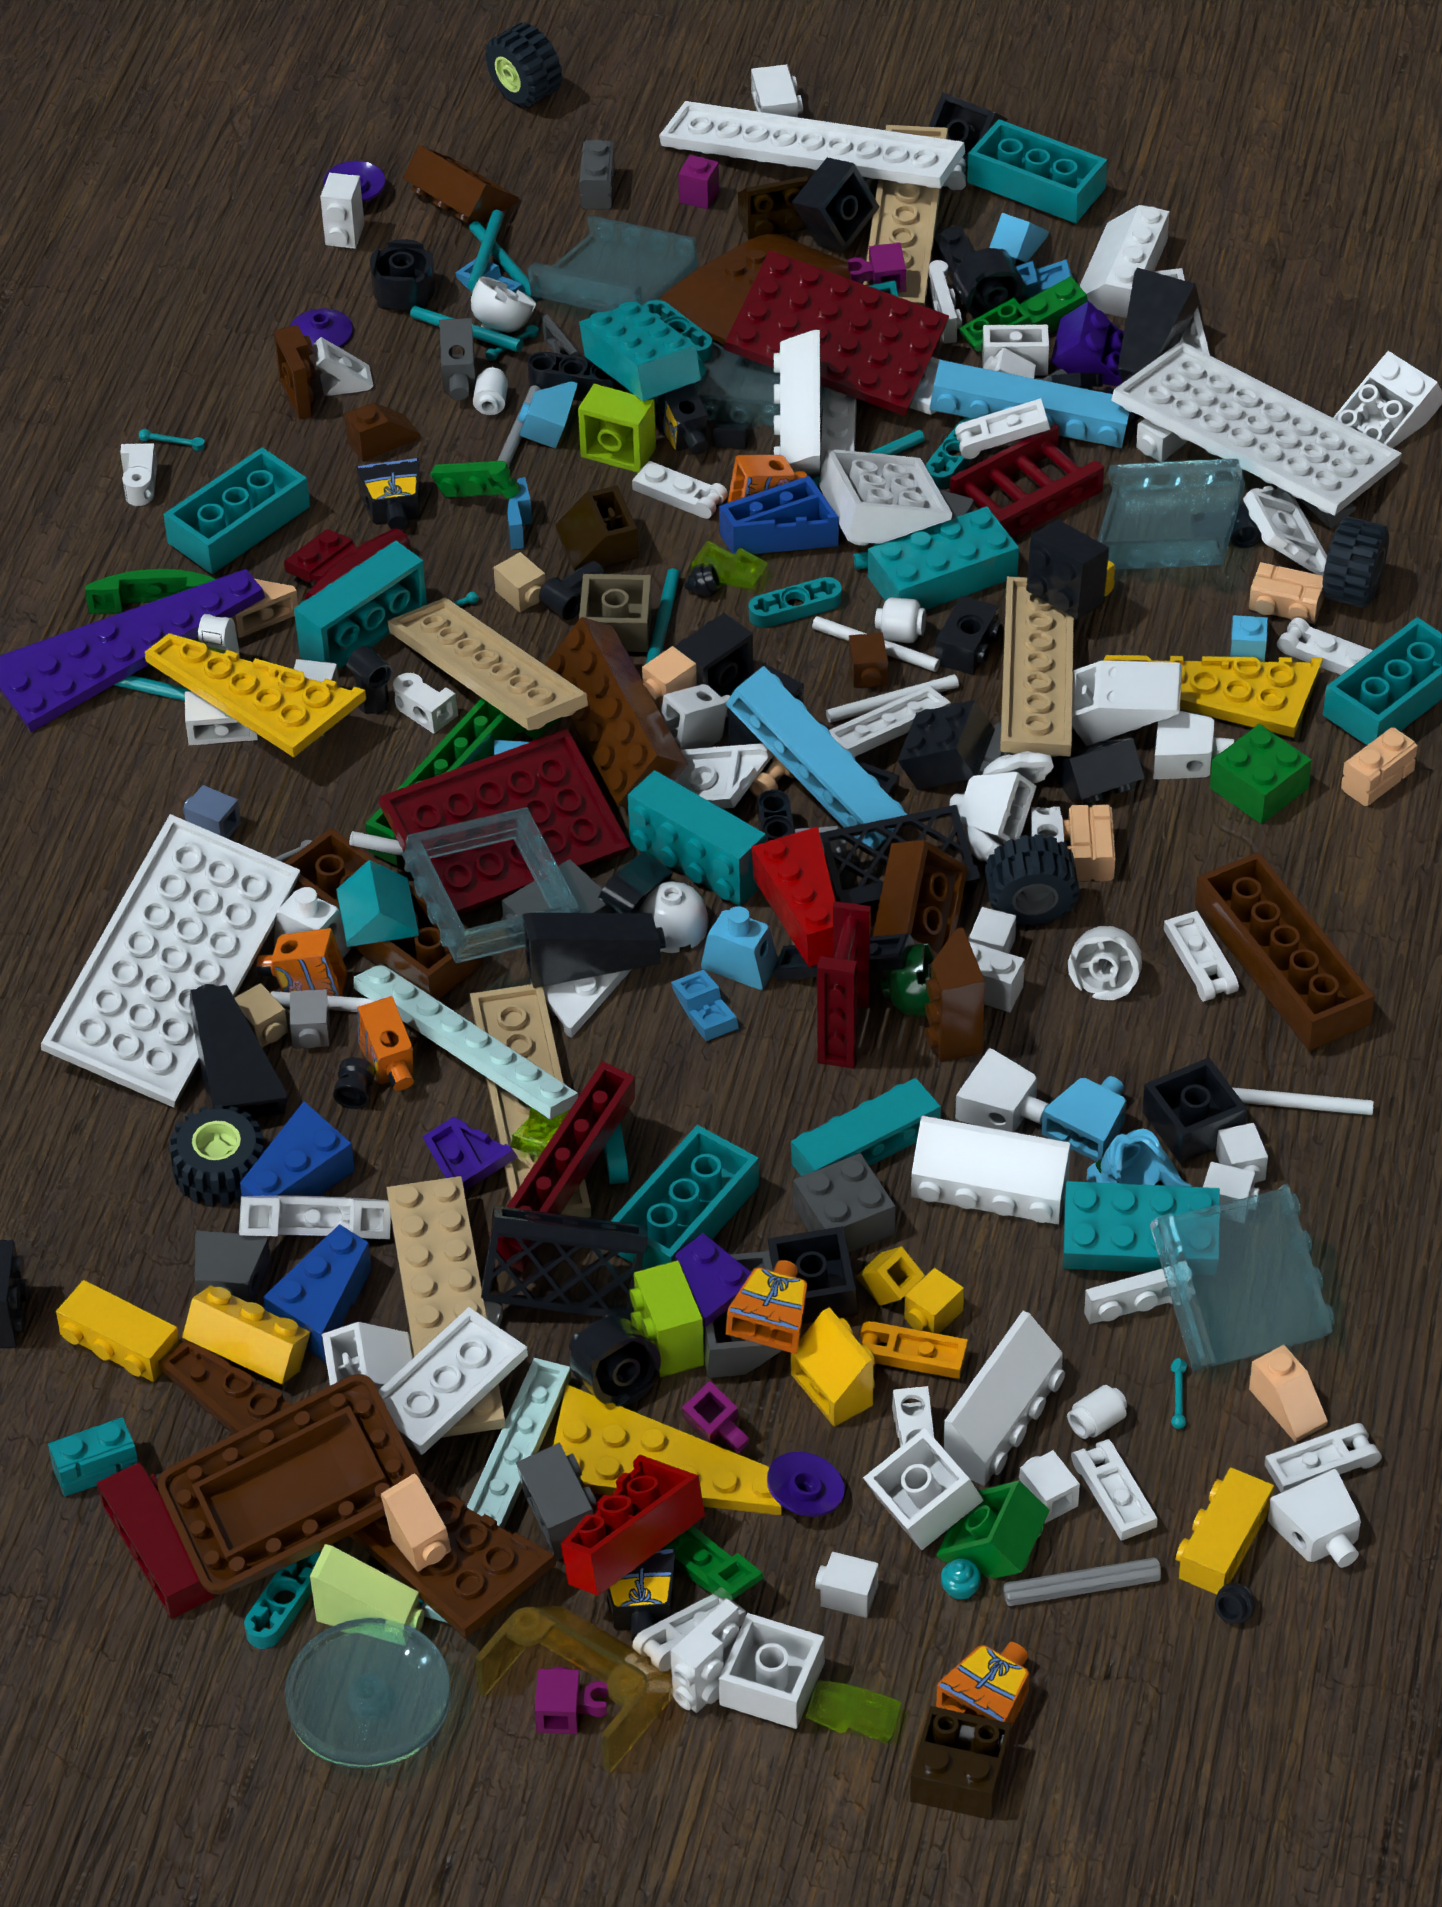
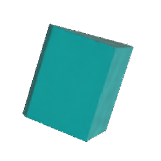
(376, 906)

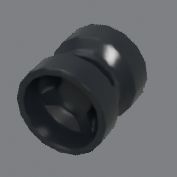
(354, 1083)

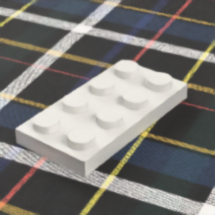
(449, 1378)

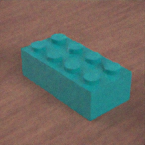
(1037, 171)
(639, 350)
(236, 510)
(945, 560)
(359, 604)
(1389, 684)
(694, 837)
(690, 1195)
(1110, 1222)

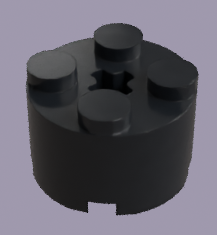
(402, 275)
(987, 280)
(614, 1360)

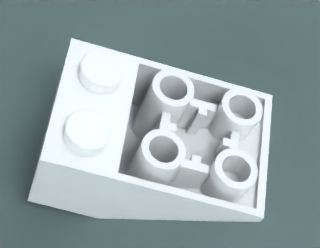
(1391, 401)
(1123, 697)

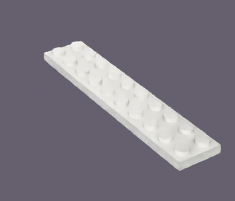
(809, 142)

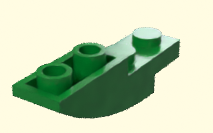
(1042, 309)

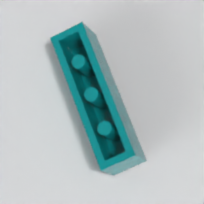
(873, 1129)

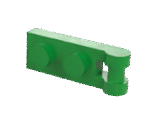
(475, 479)

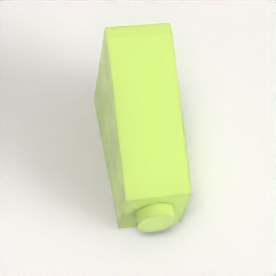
(353, 1590)

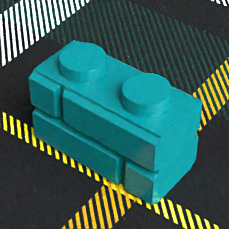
(92, 1455)

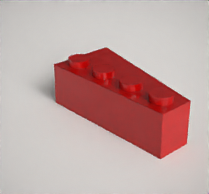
(799, 890)
(631, 1524)

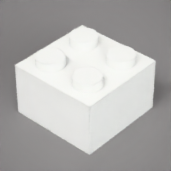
(923, 1489)
(771, 1670)

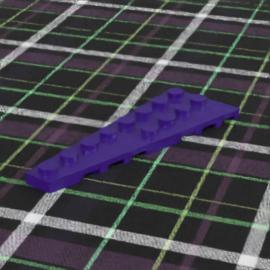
(81, 663)

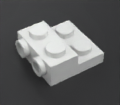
(701, 1657)

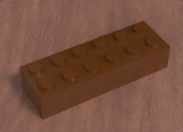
(621, 718)
(1284, 951)
(418, 959)

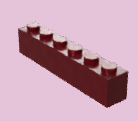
(572, 1150)

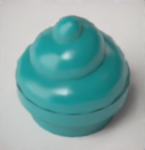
(960, 1578)

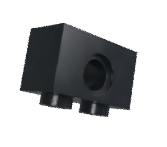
(968, 635)

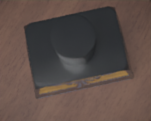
(682, 419)
(391, 491)
(643, 1594)

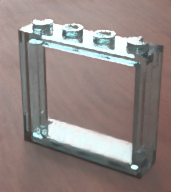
(441, 841)

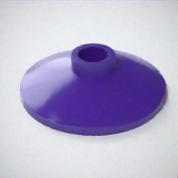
(371, 177)
(326, 324)
(805, 1484)

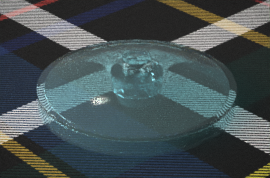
(367, 1693)

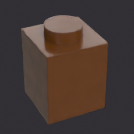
(868, 660)

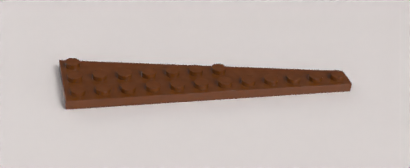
(465, 1587)

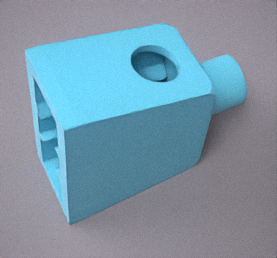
(740, 949)
(1087, 1116)

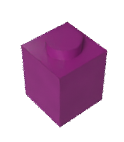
(698, 182)

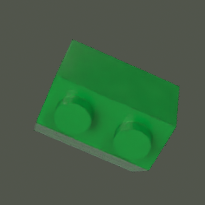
(997, 1531)

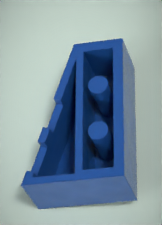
(780, 520)
(301, 1159)
(323, 1286)

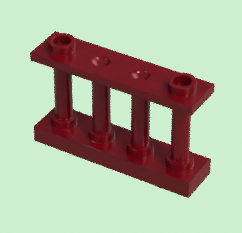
(1041, 505)
(843, 985)

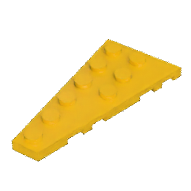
(1245, 689)
(258, 694)
(611, 1438)

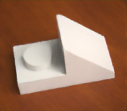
(340, 370)

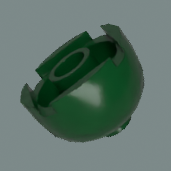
(908, 985)

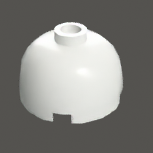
(500, 307)
(679, 912)
(1105, 962)

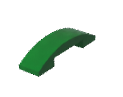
(139, 586)
(712, 1566)

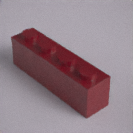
(151, 1537)

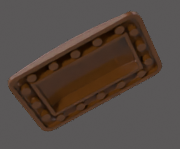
(719, 288)
(286, 1484)

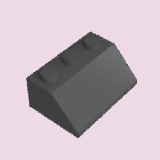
(732, 1355)

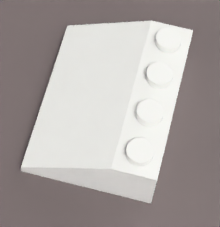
(880, 495)

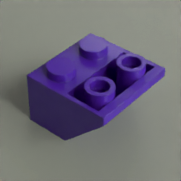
(1088, 344)

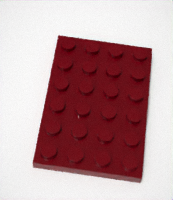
(869, 339)
(540, 775)

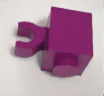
(884, 265)
(714, 1416)
(561, 1700)

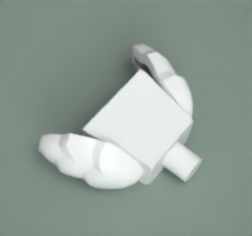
(1000, 800)

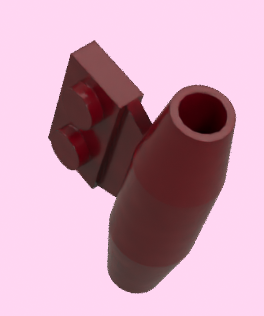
(334, 555)

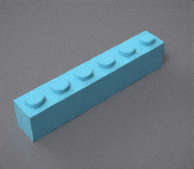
(1075, 410)
(812, 754)

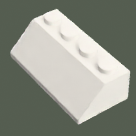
(1126, 244)
(799, 402)
(990, 1170)
(1003, 1400)

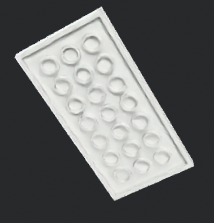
(1258, 425)
(183, 923)

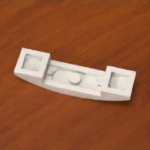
(313, 1216)

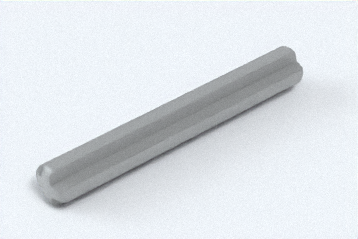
(1082, 1581)

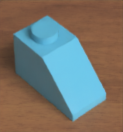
(1018, 237)
(547, 414)
(1248, 637)

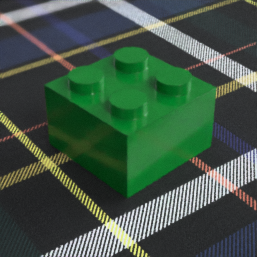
(1260, 773)

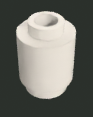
(490, 391)
(1097, 1412)

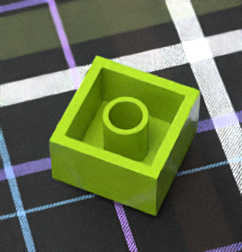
(617, 428)
(668, 1317)

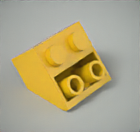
(834, 1368)

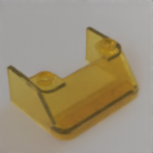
(629, 1676)

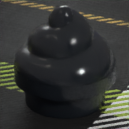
(703, 580)
(1235, 1603)

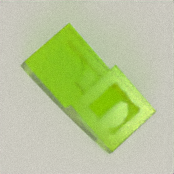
(733, 569)
(536, 1132)
(850, 1706)

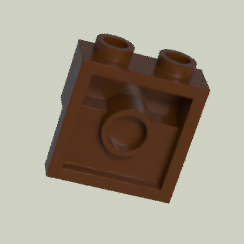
(295, 368)

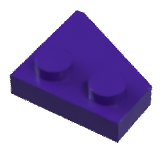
(466, 1152)
(711, 1276)

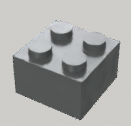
(846, 1197)
(555, 1493)

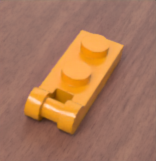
(915, 1349)

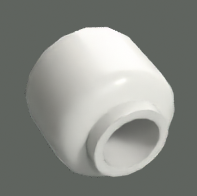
(901, 620)

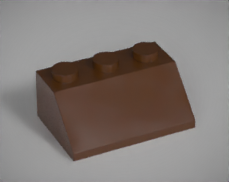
(456, 186)
(921, 894)
(955, 1001)

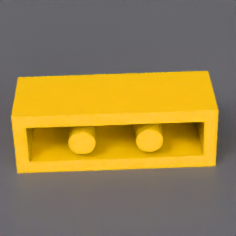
(116, 1330)
(246, 1334)
(1224, 1530)

